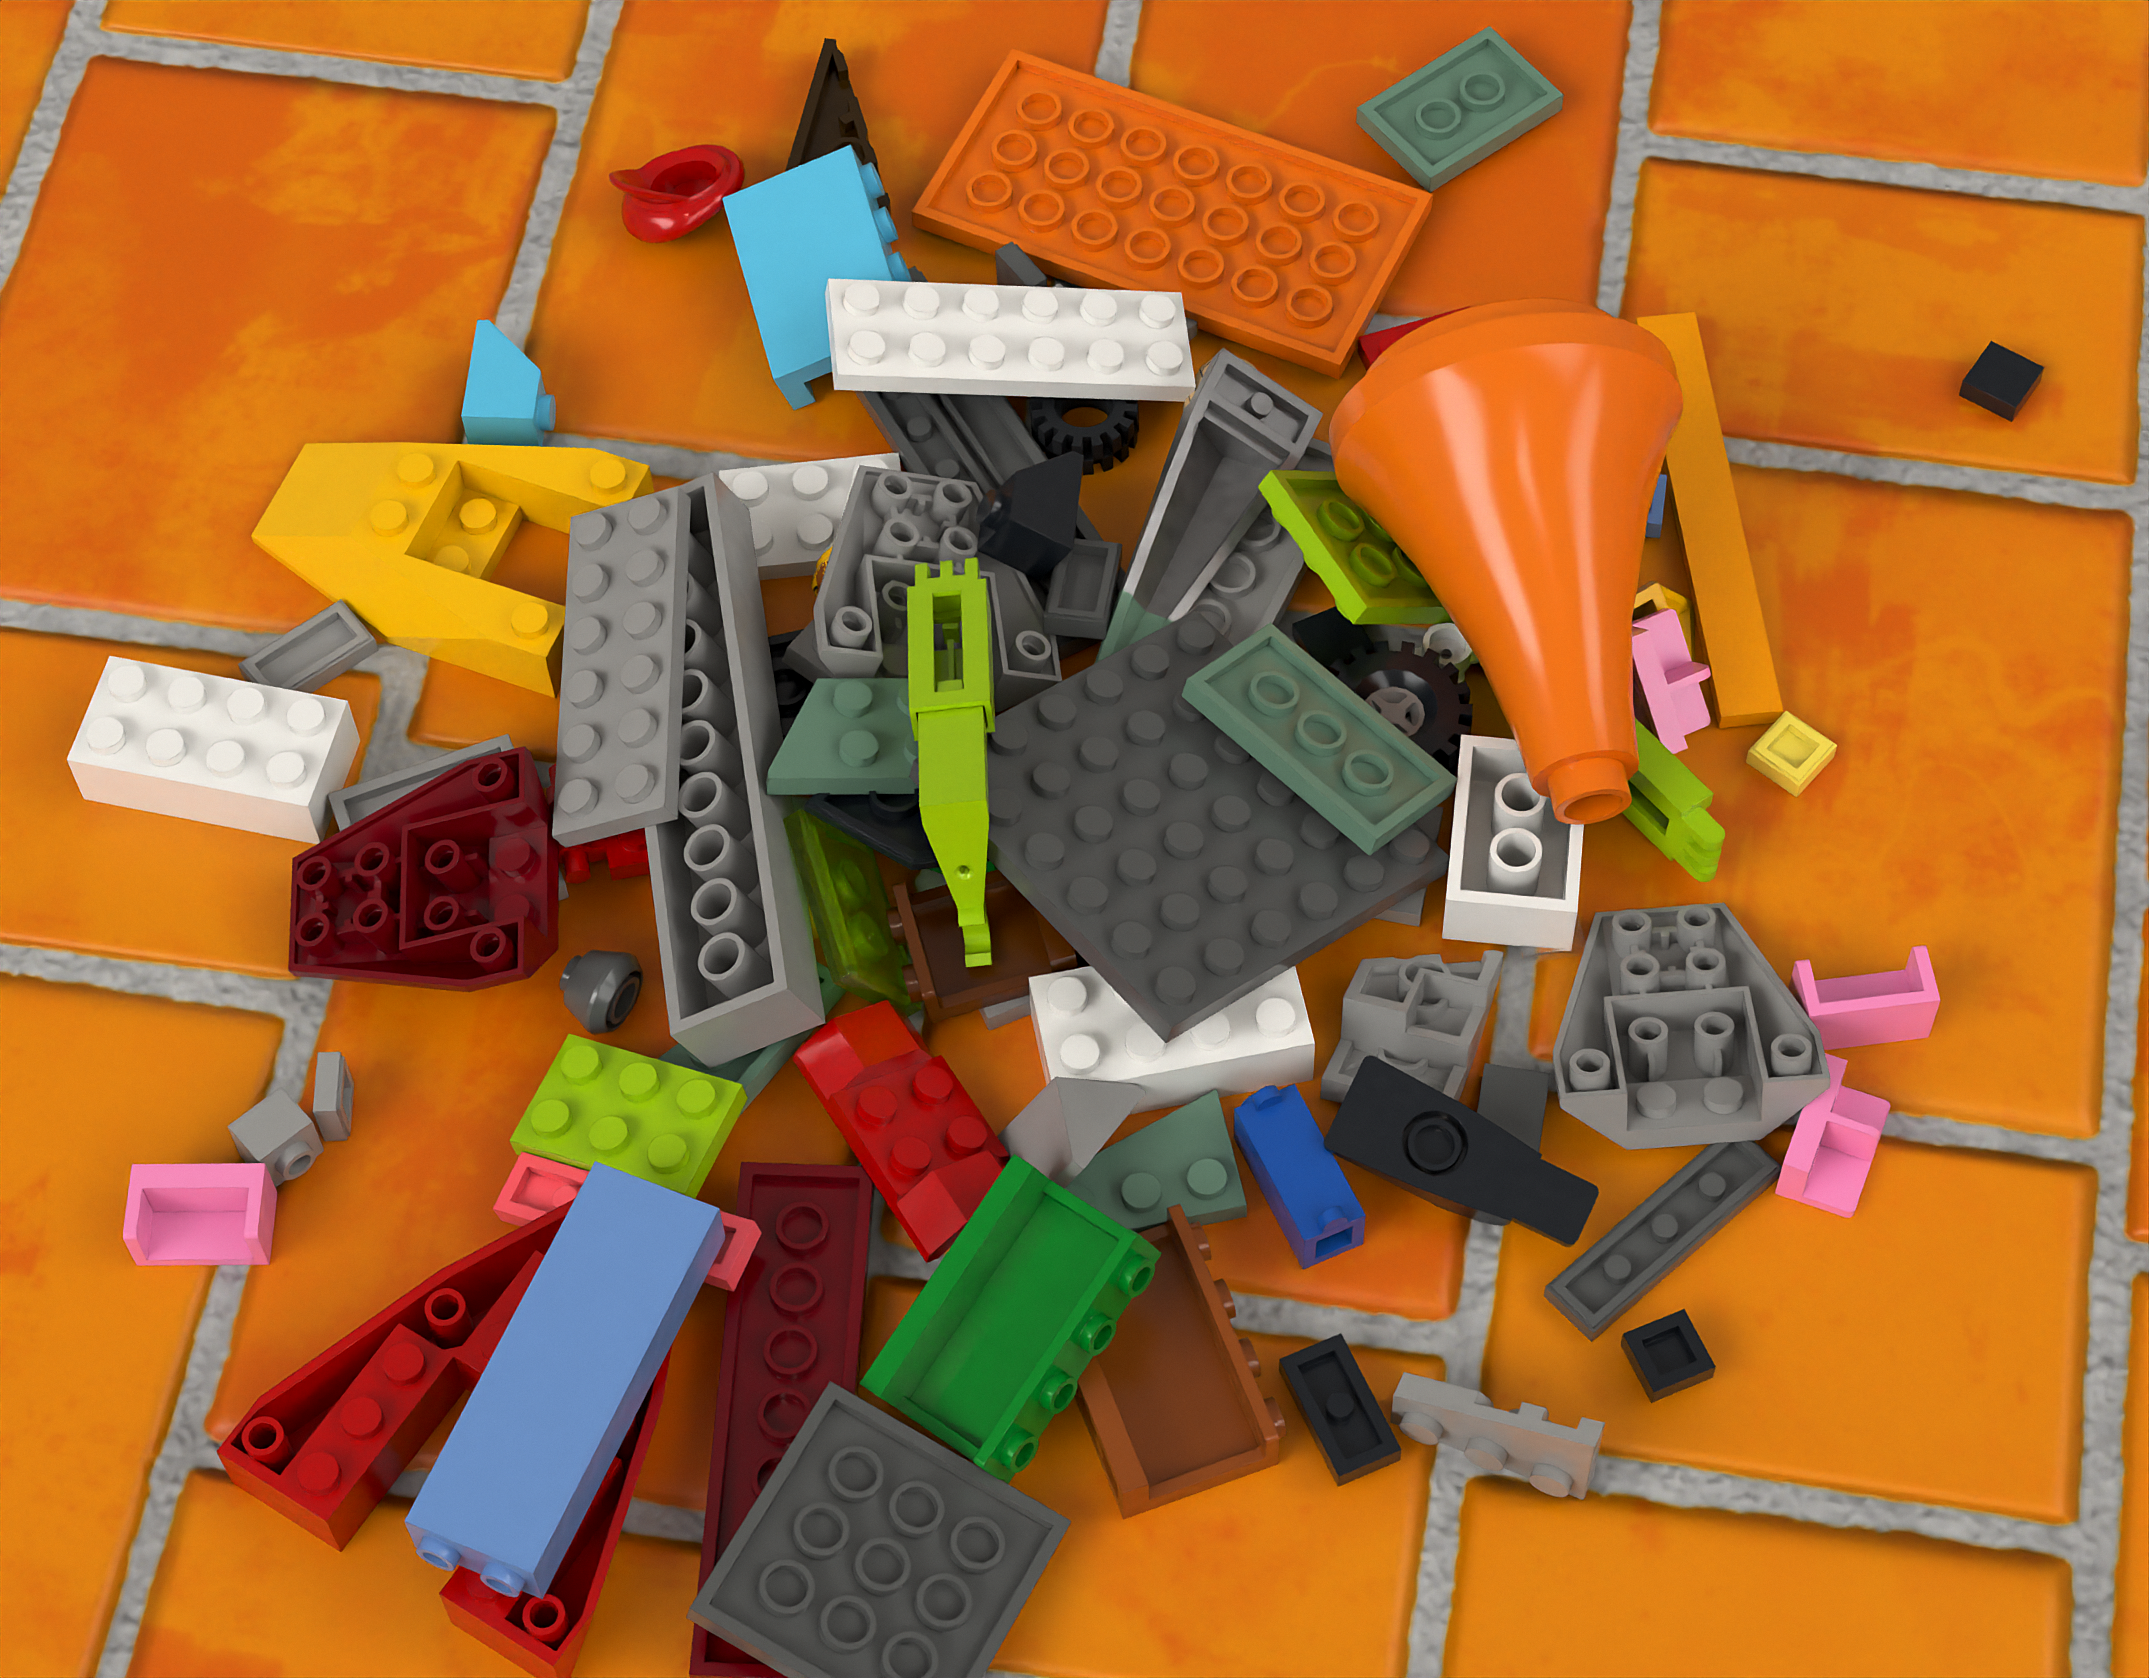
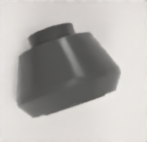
(601, 988)

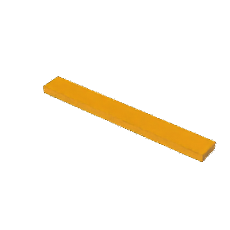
(1714, 540)

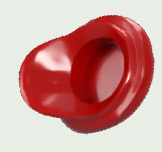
(677, 191)

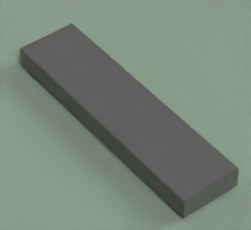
(1661, 1234)

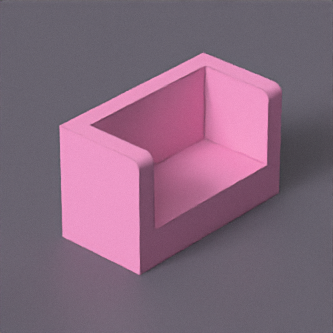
(1870, 1006)
(200, 1214)

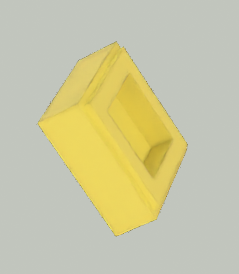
(1791, 753)

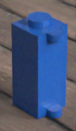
(1298, 1175)

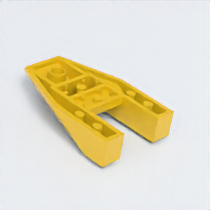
(420, 531)

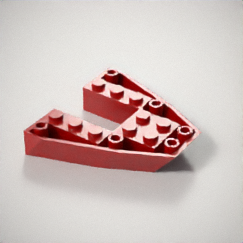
(359, 1412)

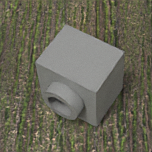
(277, 1135)

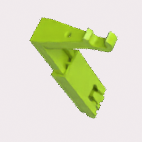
(950, 719)
(1672, 807)

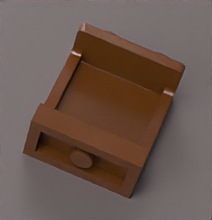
(1020, 940)

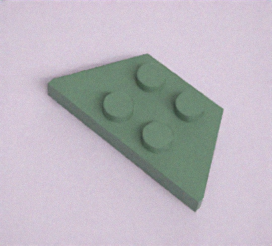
(848, 741)

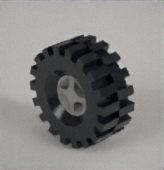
(1413, 696)

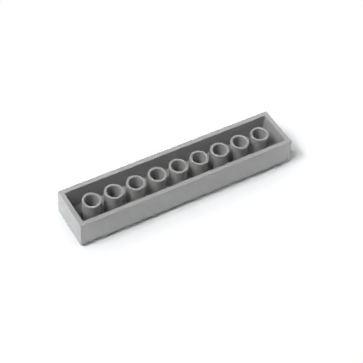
(724, 871)

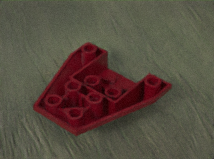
(435, 886)

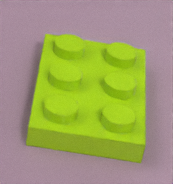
(629, 1115)

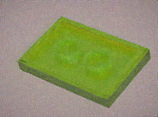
(849, 911)

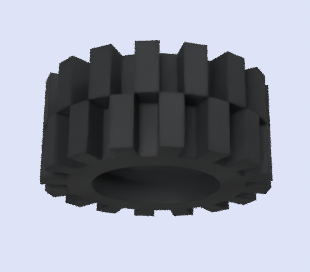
(1096, 442)

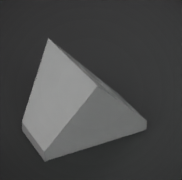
(1069, 1124)

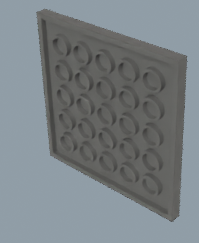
(1171, 843)

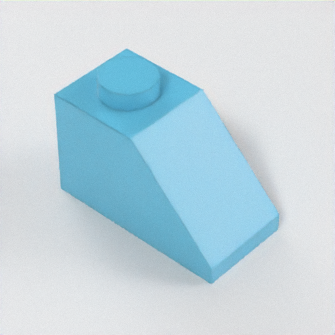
(504, 394)

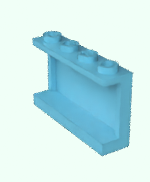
(796, 236)

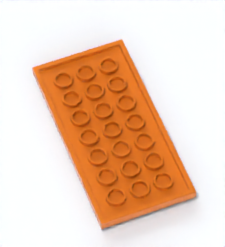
(1169, 200)

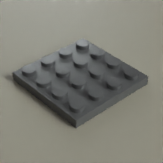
(877, 1555)

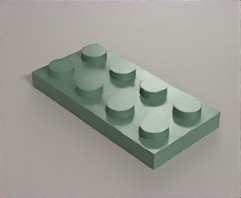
(1319, 738)

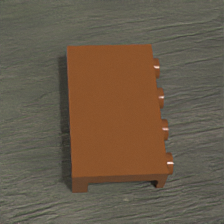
(1175, 1386)

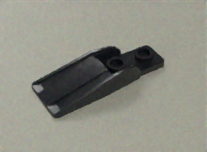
(1454, 1156)

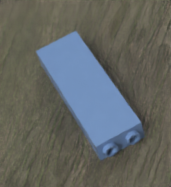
(565, 1382)

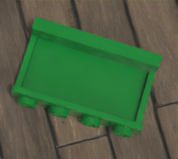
(1011, 1319)

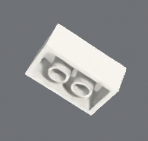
(1509, 856)

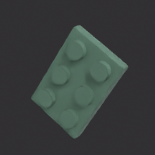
(1459, 109)

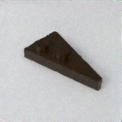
(832, 117)

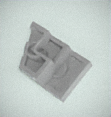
(1416, 1018)

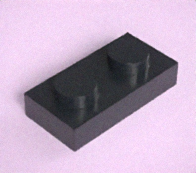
(1339, 1410)

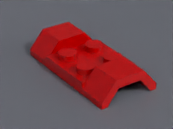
(904, 1121)

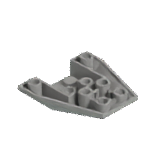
(862, 599)
(1683, 1033)

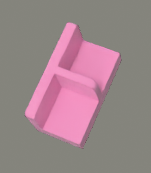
(1666, 680)
(1833, 1146)

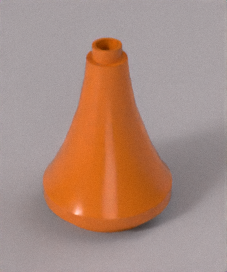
(1520, 483)

